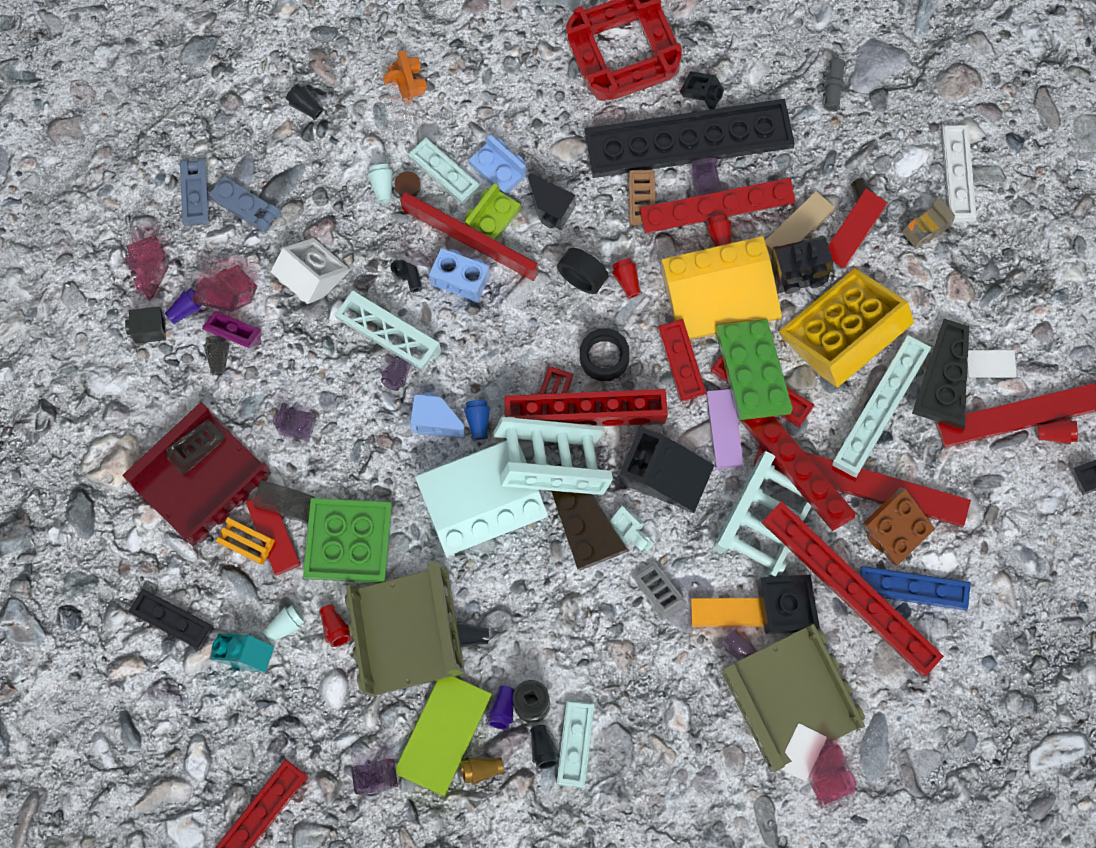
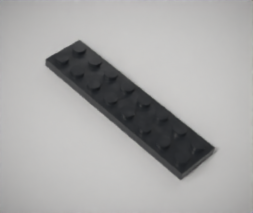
(689, 136)

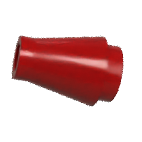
(719, 230)
(626, 275)
(1059, 431)
(334, 627)

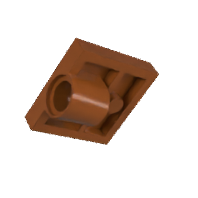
(898, 526)

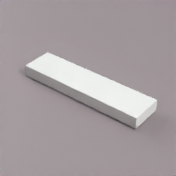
(959, 172)

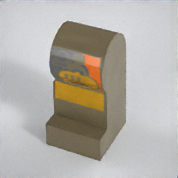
(929, 224)

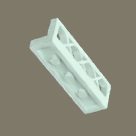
(391, 325)

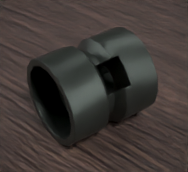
(531, 701)

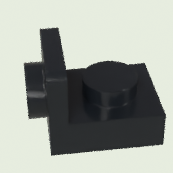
(703, 87)

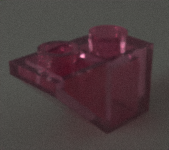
(149, 263)
(226, 290)
(830, 779)

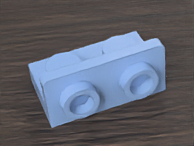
(499, 165)

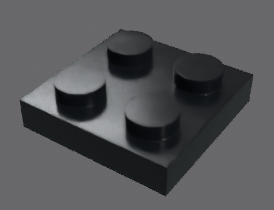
(787, 603)

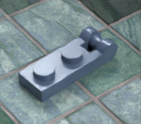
(194, 192)
(244, 204)

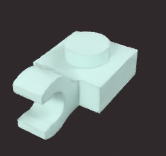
(629, 527)

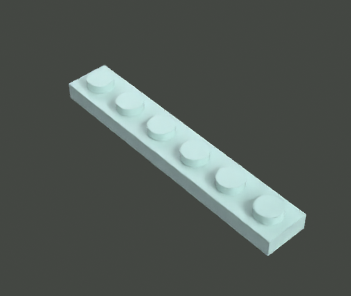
(881, 406)

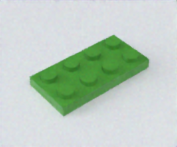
(753, 369)

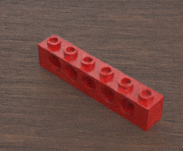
(592, 408)

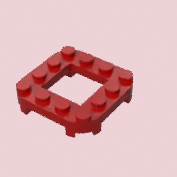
(632, 78)

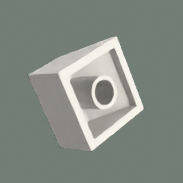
(309, 270)

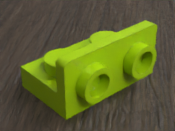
(492, 213)

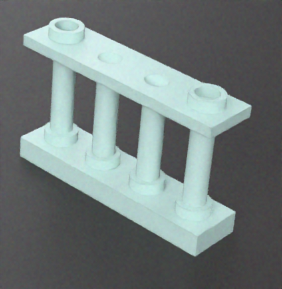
(548, 477)
(741, 516)

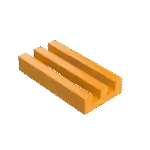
(227, 532)

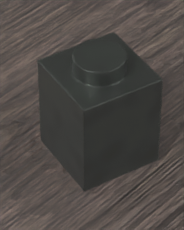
(146, 325)

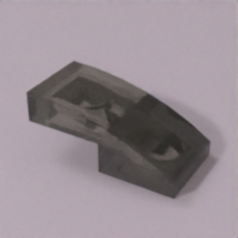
(283, 500)

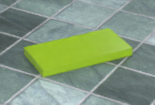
(443, 734)

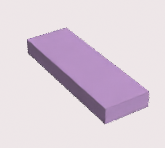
(724, 429)

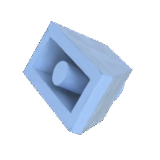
(435, 417)

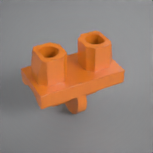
(402, 71)

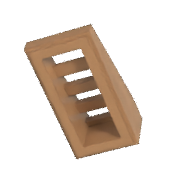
(640, 181)

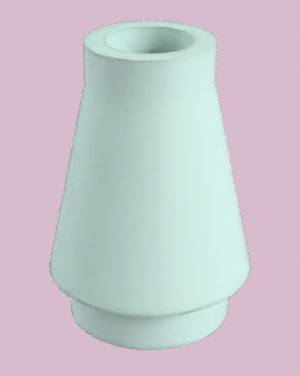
(381, 181)
(285, 623)

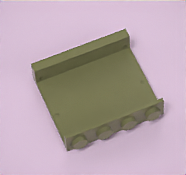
(404, 631)
(791, 686)

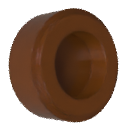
(407, 183)

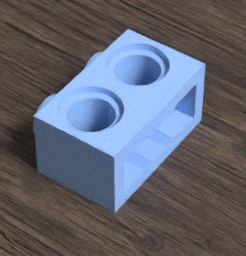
(456, 280)

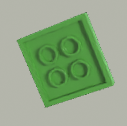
(347, 540)

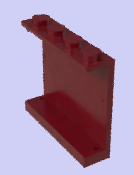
(205, 493)

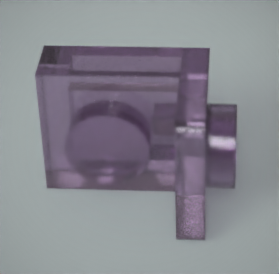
(705, 176)
(294, 423)

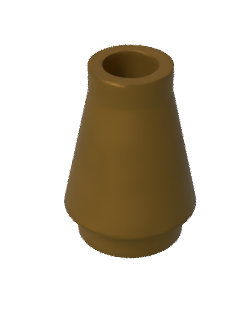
(480, 768)

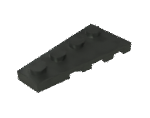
(944, 383)

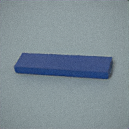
(918, 588)

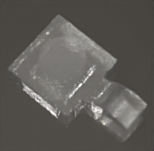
(398, 110)

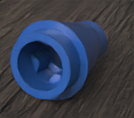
(478, 418)

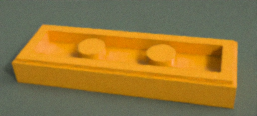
(726, 612)

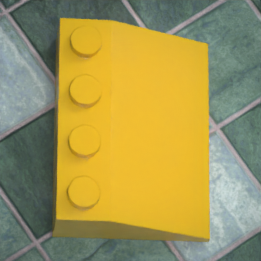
(721, 286)
(847, 326)

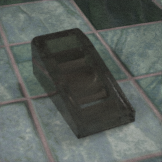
(192, 459)

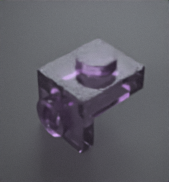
(374, 777)

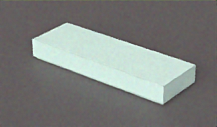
(444, 171)
(575, 744)

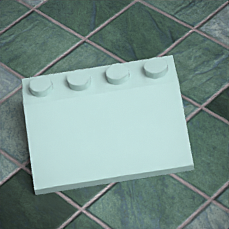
(470, 503)

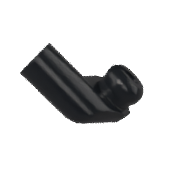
(408, 272)

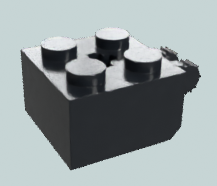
(801, 265)

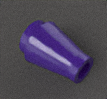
(182, 307)
(502, 708)

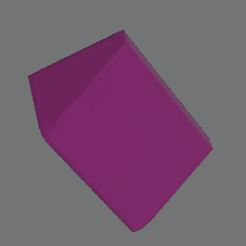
(233, 329)

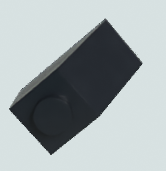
(551, 202)

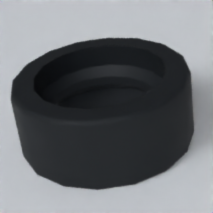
(582, 270)
(604, 335)

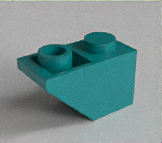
(242, 652)

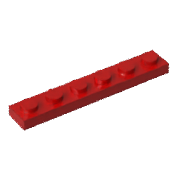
(728, 202)
(801, 471)

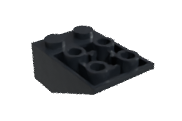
(665, 470)

